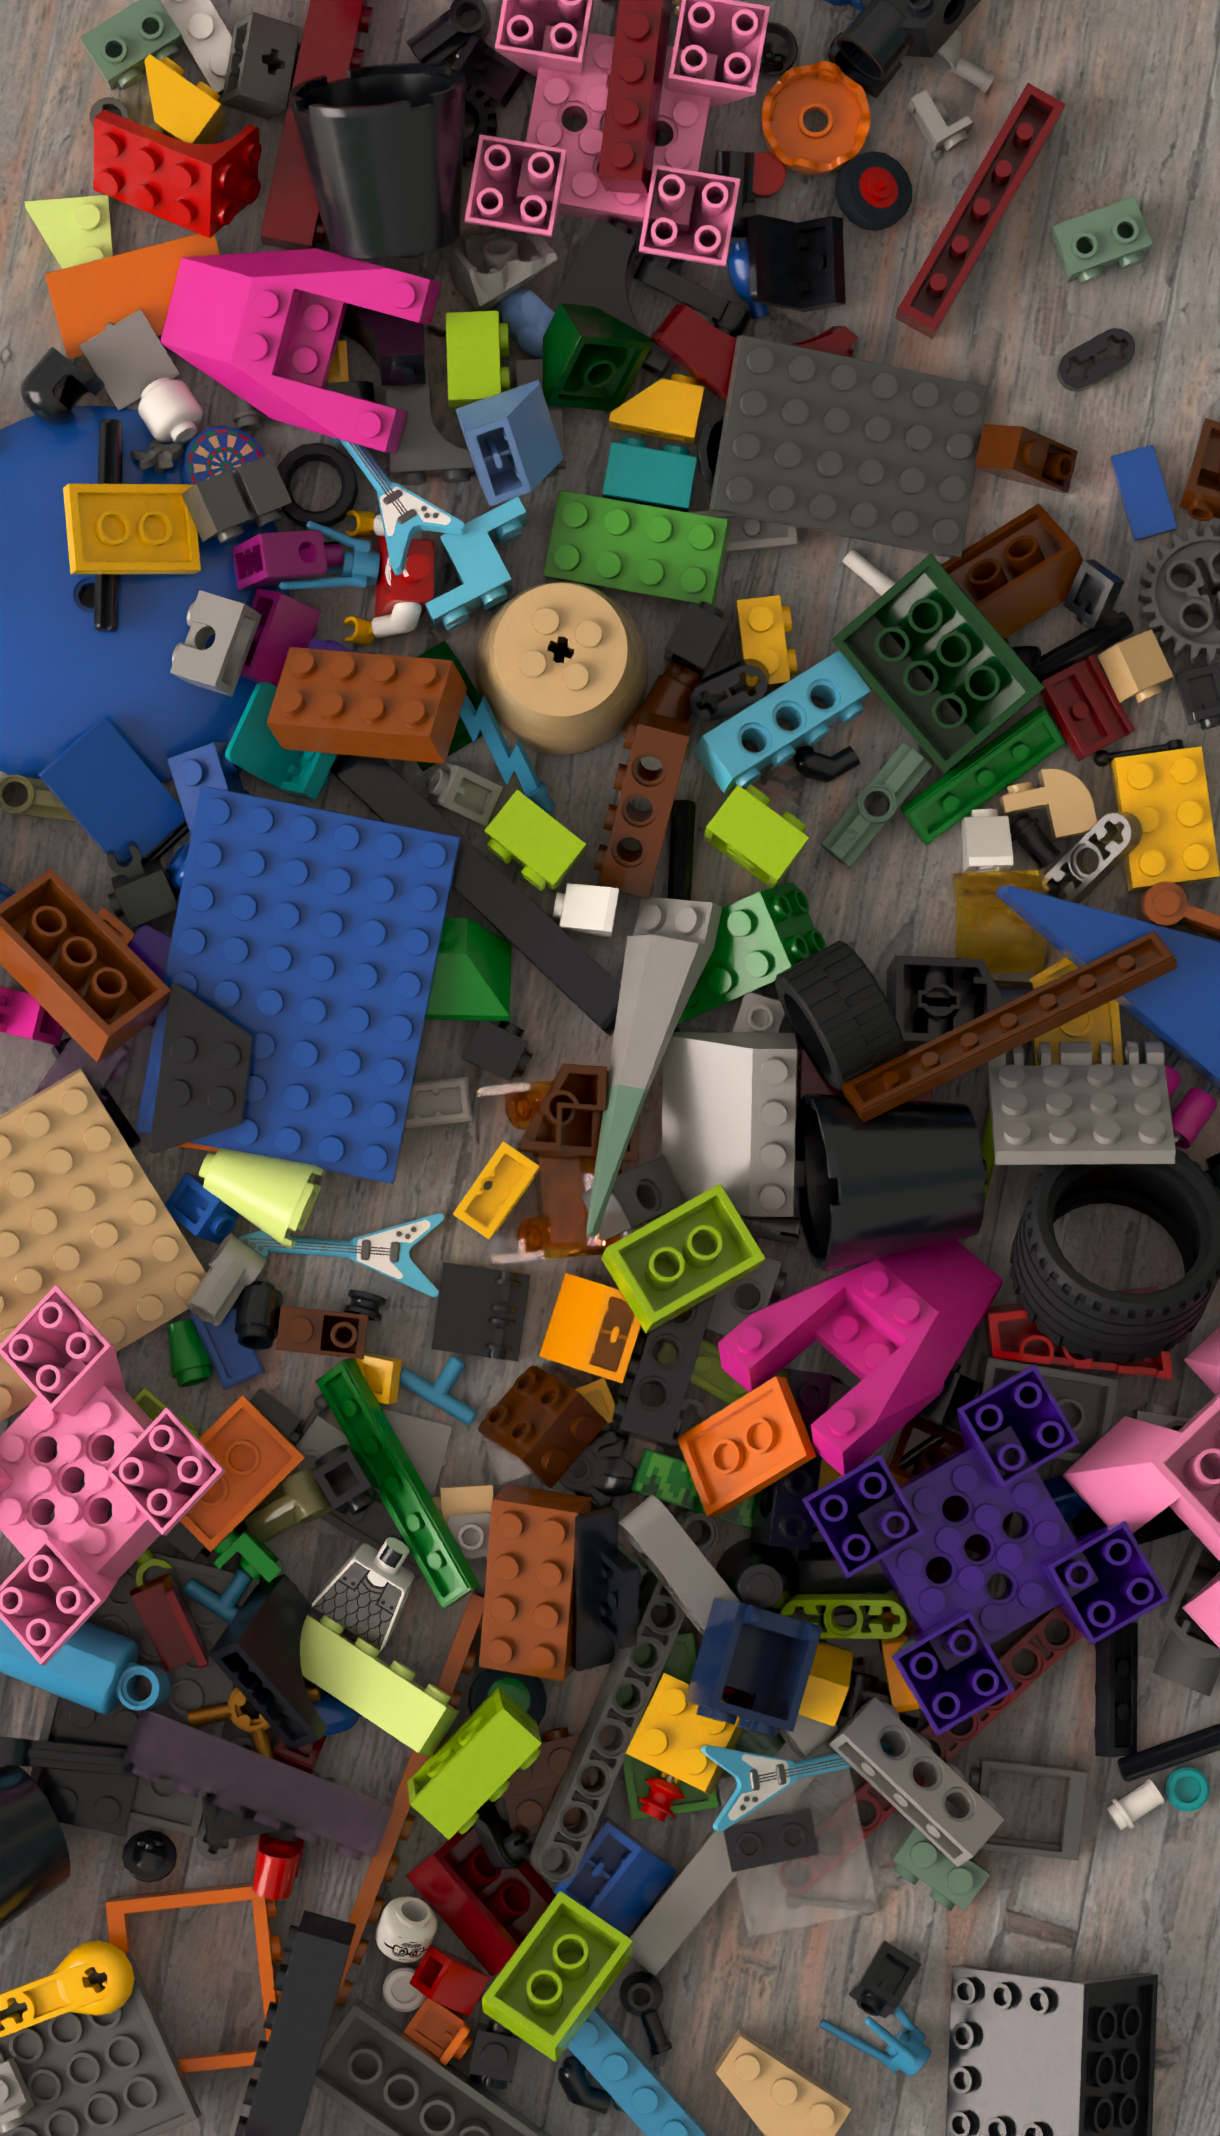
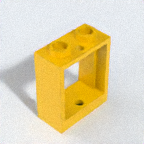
(489, 1208)

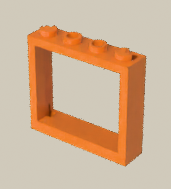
(268, 1948)

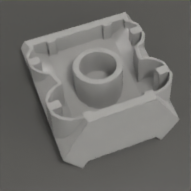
(497, 264)

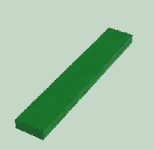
(400, 1483)

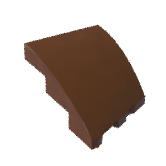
(572, 1116)

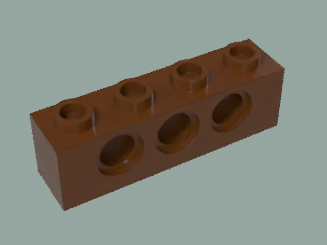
(667, 741)

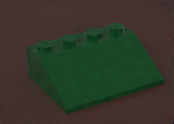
(938, 663)

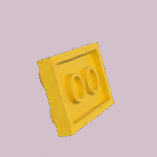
(130, 529)

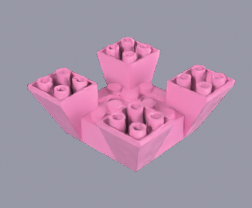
(557, 169)
(83, 1411)
(1148, 1467)

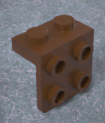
(542, 1424)

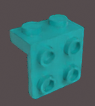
(259, 752)

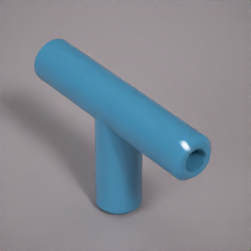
(438, 1392)
(222, 1605)

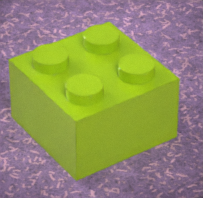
(474, 357)
(534, 842)

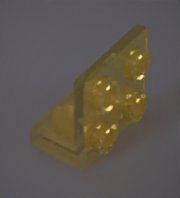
(991, 928)

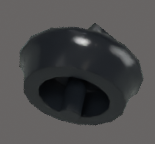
(778, 50)
(149, 1856)

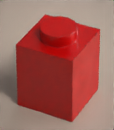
(449, 1980)

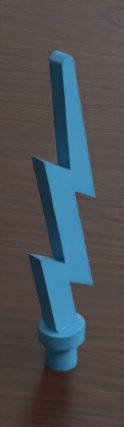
(507, 762)

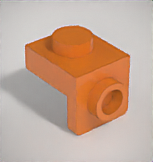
(439, 2031)

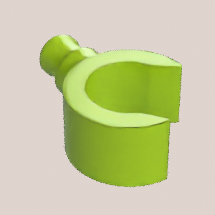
(147, 1560)

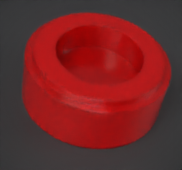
(767, 175)

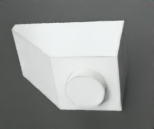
(986, 842)
(587, 909)

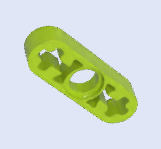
(877, 1626)

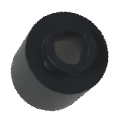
(258, 1315)

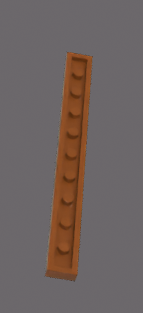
(400, 1823)

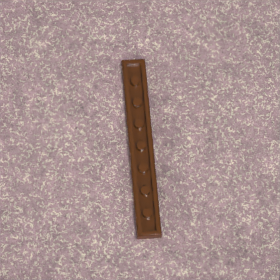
(1009, 1026)

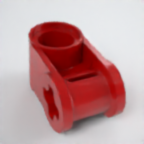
(276, 1867)

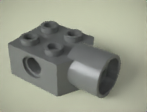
(1188, 1652)

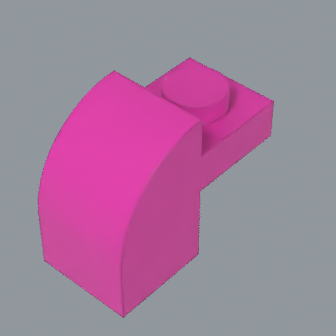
(27, 1018)

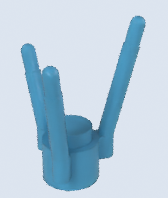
(358, 567)
(904, 2050)

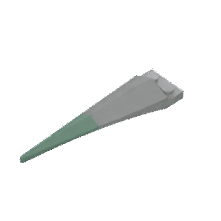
(658, 977)

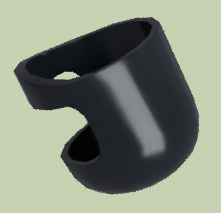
(47, 378)

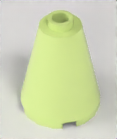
(264, 1190)

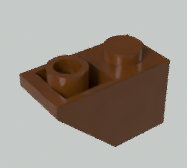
(1025, 457)
(322, 1332)

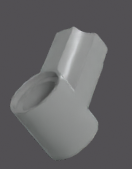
(231, 1269)

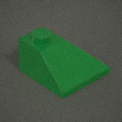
(471, 974)

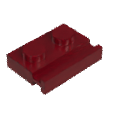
(1086, 708)

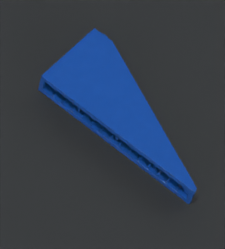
(1176, 1007)

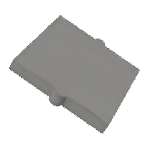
(128, 358)
(424, 1444)

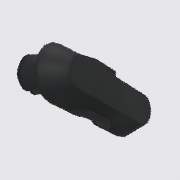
(500, 1844)

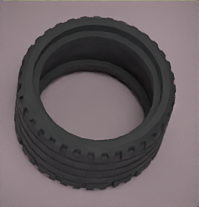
(1103, 1321)

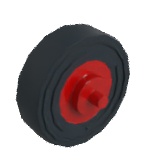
(873, 191)

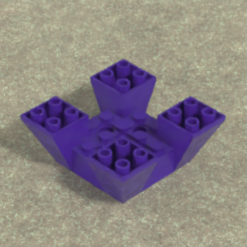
(1093, 1579)

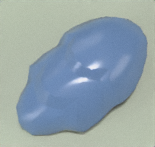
(526, 319)

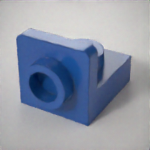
(201, 1210)

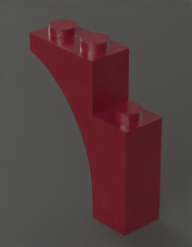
(710, 352)

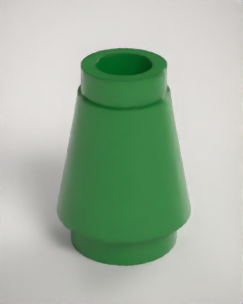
(188, 1356)

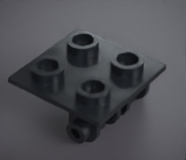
(480, 1311)

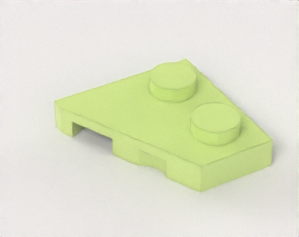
(74, 227)

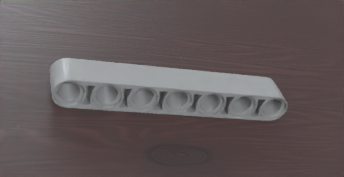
(694, 1586)
(691, 1892)

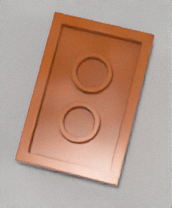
(746, 1446)
(255, 1463)

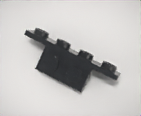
(603, 1591)

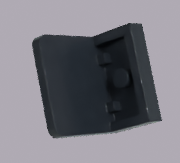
(796, 262)

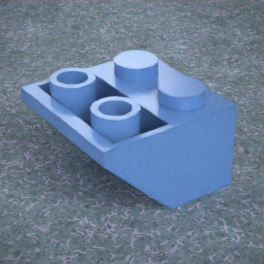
(510, 441)

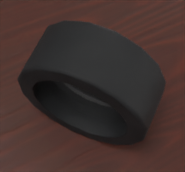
(330, 455)

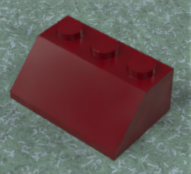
(481, 1904)

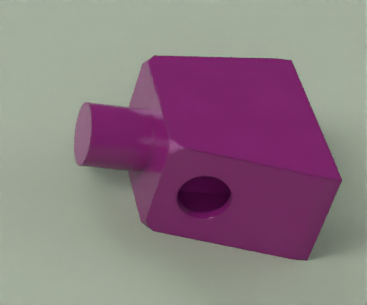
(284, 557)

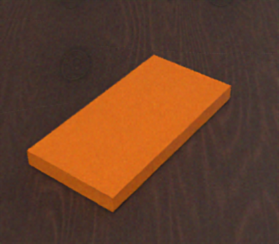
(118, 285)

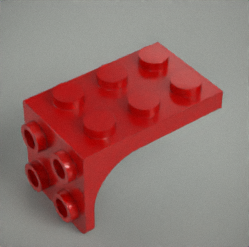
(175, 179)

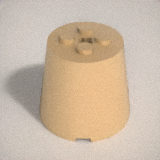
(569, 703)

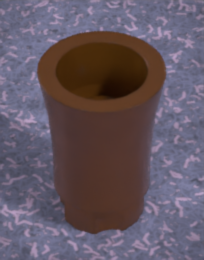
(668, 695)

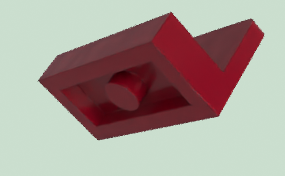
(169, 1623)

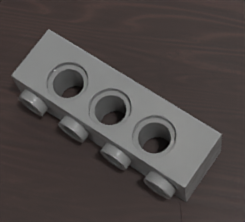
(893, 1778)

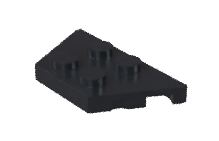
(200, 1072)

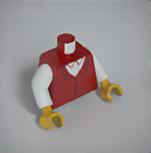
(398, 598)

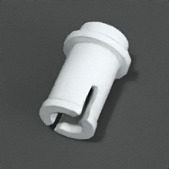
(1134, 1805)

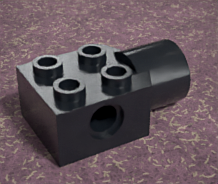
(898, 29)
(942, 994)

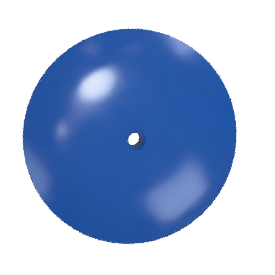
(52, 660)

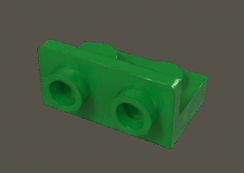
(257, 1557)

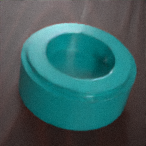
(1186, 1788)

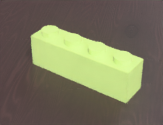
(373, 1687)

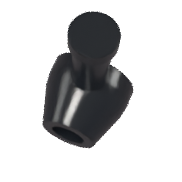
(648, 2010)

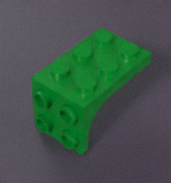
(754, 945)

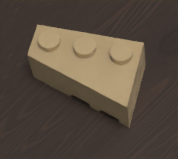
(778, 2093)

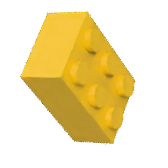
(1174, 810)

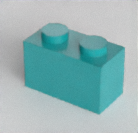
(649, 475)

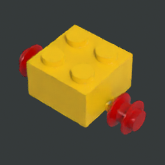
(672, 1743)

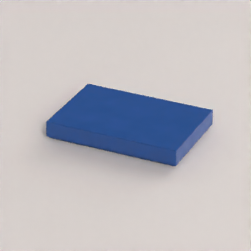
(112, 792)

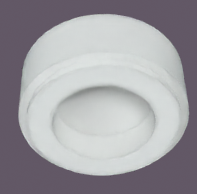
(398, 1991)

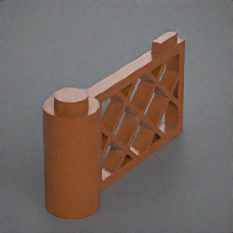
(1168, 905)

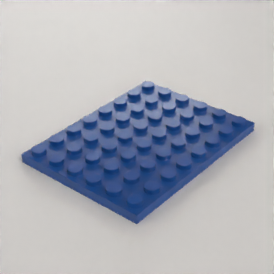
(326, 951)

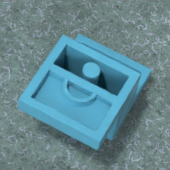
(478, 565)

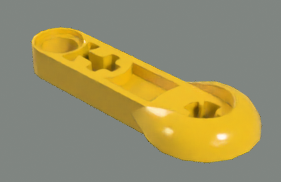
(70, 1989)

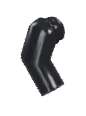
(822, 767)
(577, 2087)

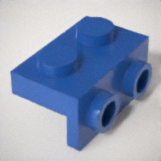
(203, 767)

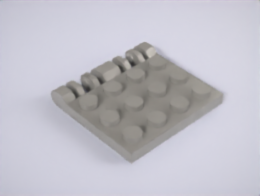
(1081, 1109)

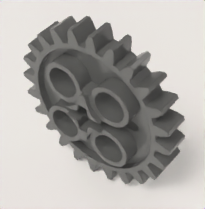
(1172, 603)

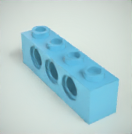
(830, 680)

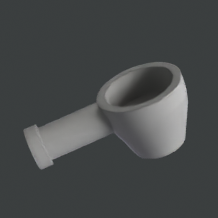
(949, 60)

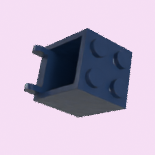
(756, 1655)

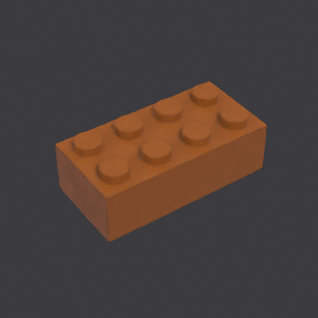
(367, 705)
(77, 966)
(530, 1582)

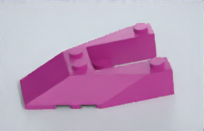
(273, 327)
(885, 1319)

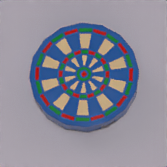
(217, 452)

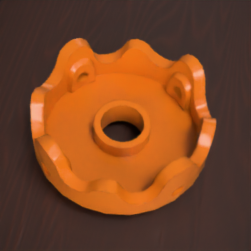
(821, 89)

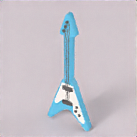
(400, 509)
(382, 1251)
(764, 1777)

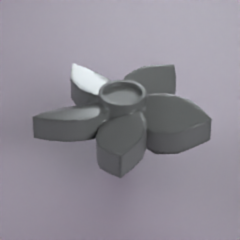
(159, 455)

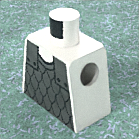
(369, 1591)

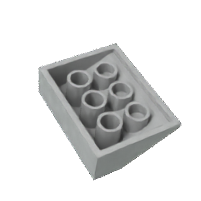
(732, 1117)

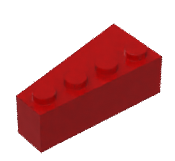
(1015, 1337)

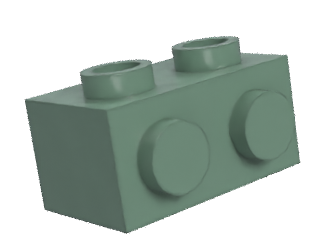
(128, 38)
(1101, 241)
(924, 1861)

